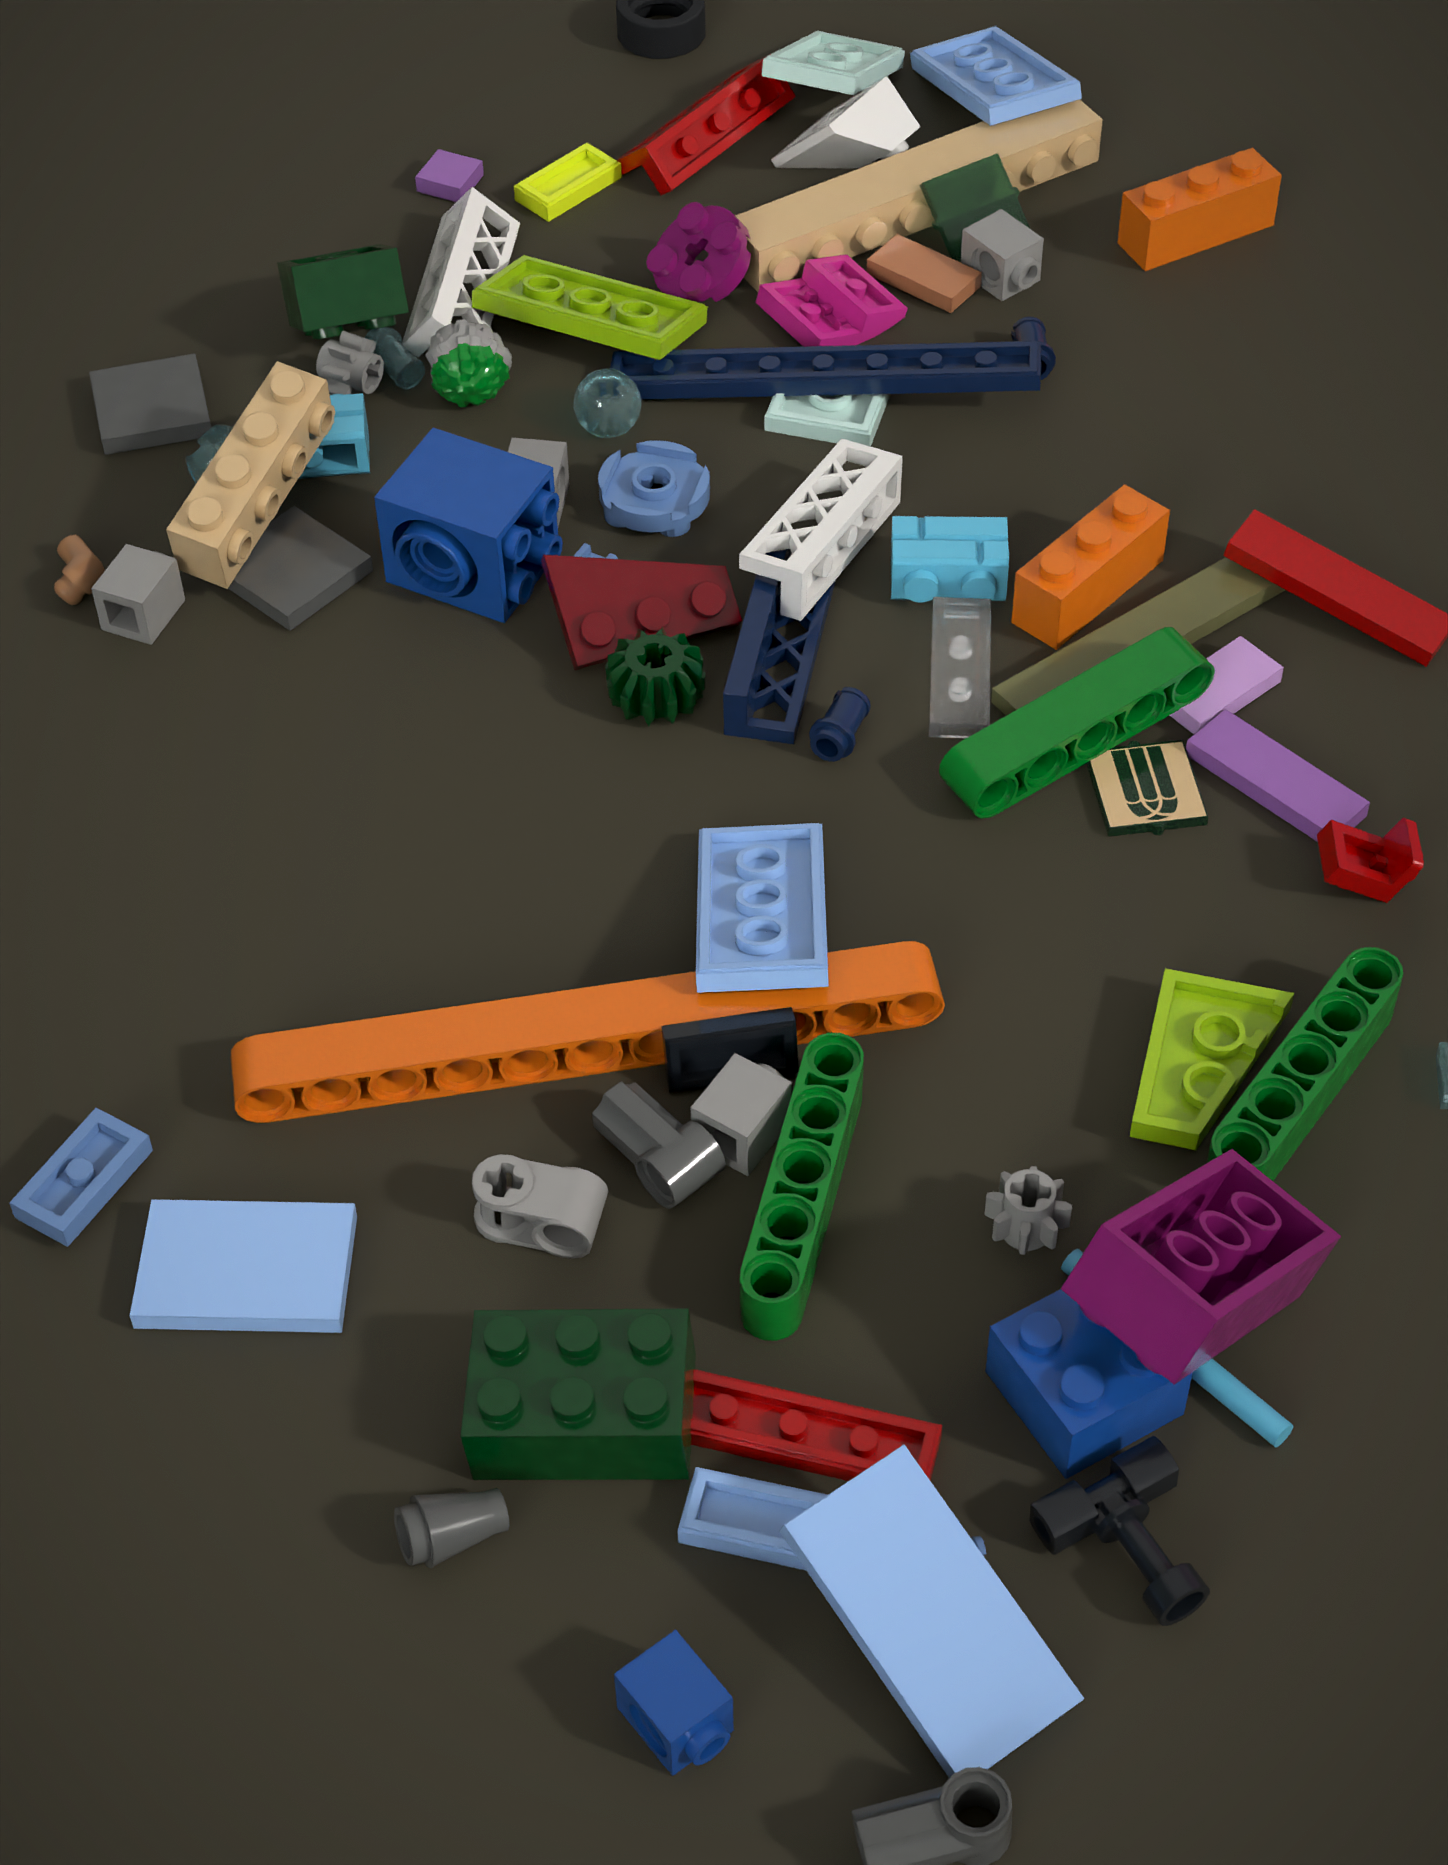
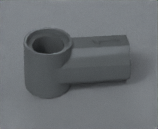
(667, 1156)
(925, 1825)

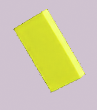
(567, 182)

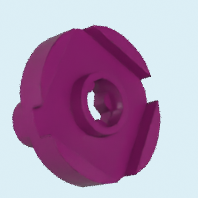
(693, 231)

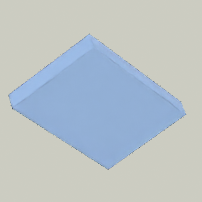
(244, 1266)

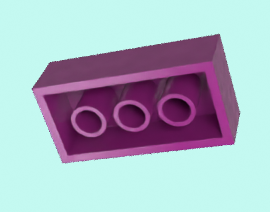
(1199, 1264)

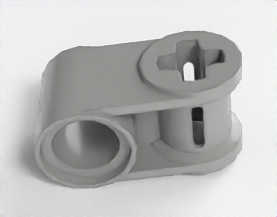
(543, 1209)

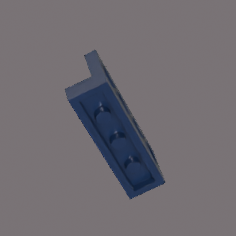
(755, 655)

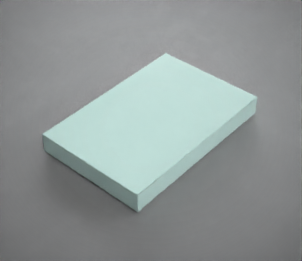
(833, 62)

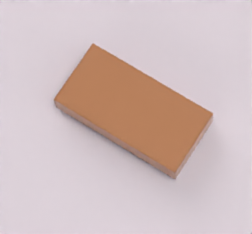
(924, 273)

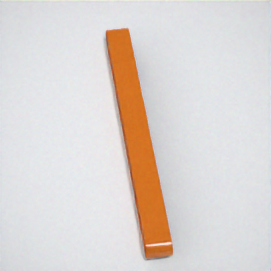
(556, 1035)

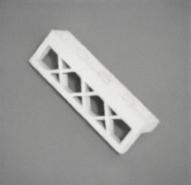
(455, 263)
(842, 528)

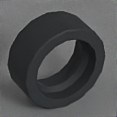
(660, 37)

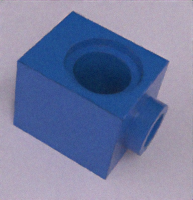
(675, 1704)

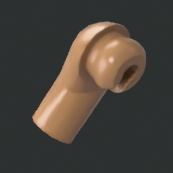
(81, 570)

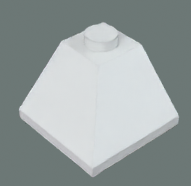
(854, 132)

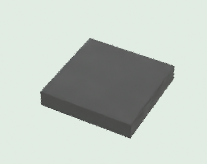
(150, 403)
(298, 568)

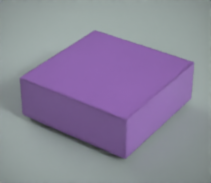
(449, 175)

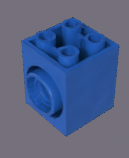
(468, 524)

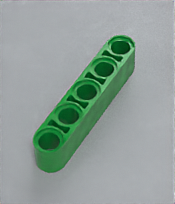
(1076, 722)
(1312, 1062)
(823, 1097)

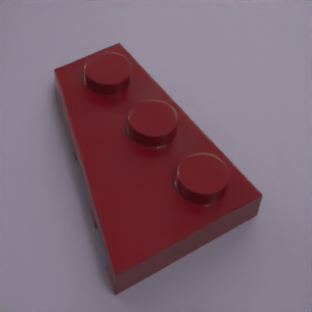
(616, 597)

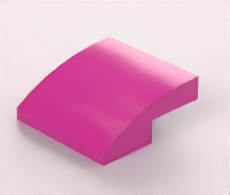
(831, 304)

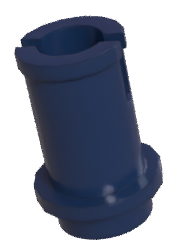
(1034, 330)
(835, 733)

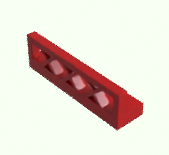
(708, 127)

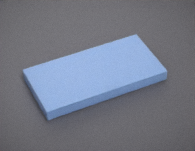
(995, 75)
(761, 908)
(931, 1614)

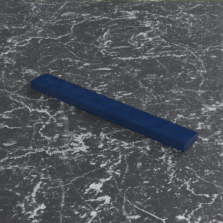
(835, 370)

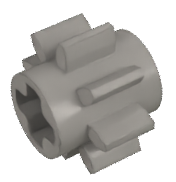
(350, 365)
(1028, 1210)

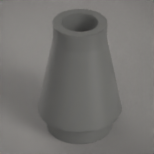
(446, 1524)

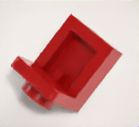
(1370, 862)

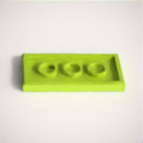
(590, 307)

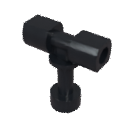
(1115, 1512)

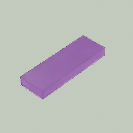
(1274, 775)

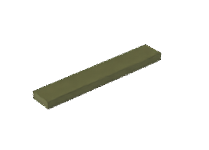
(1190, 607)

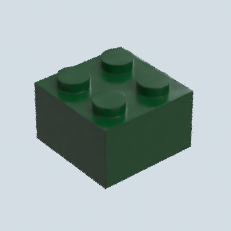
(343, 289)

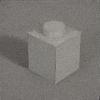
(138, 594)
(744, 1111)

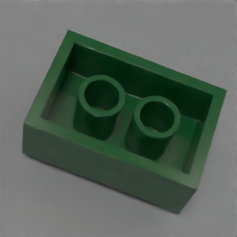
(579, 1394)

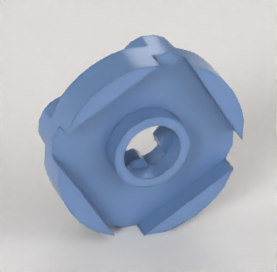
(669, 510)

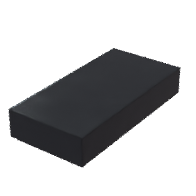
(703, 1047)

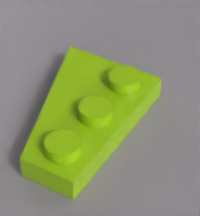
(1200, 1052)

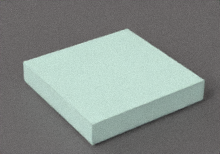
(827, 416)

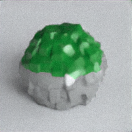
(468, 363)

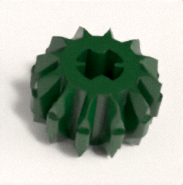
(655, 676)

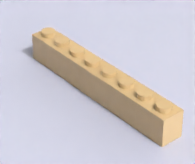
(886, 198)

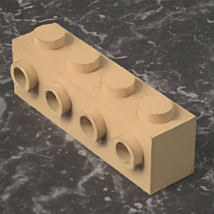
(251, 475)

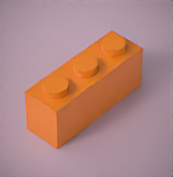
(1198, 209)
(1089, 566)

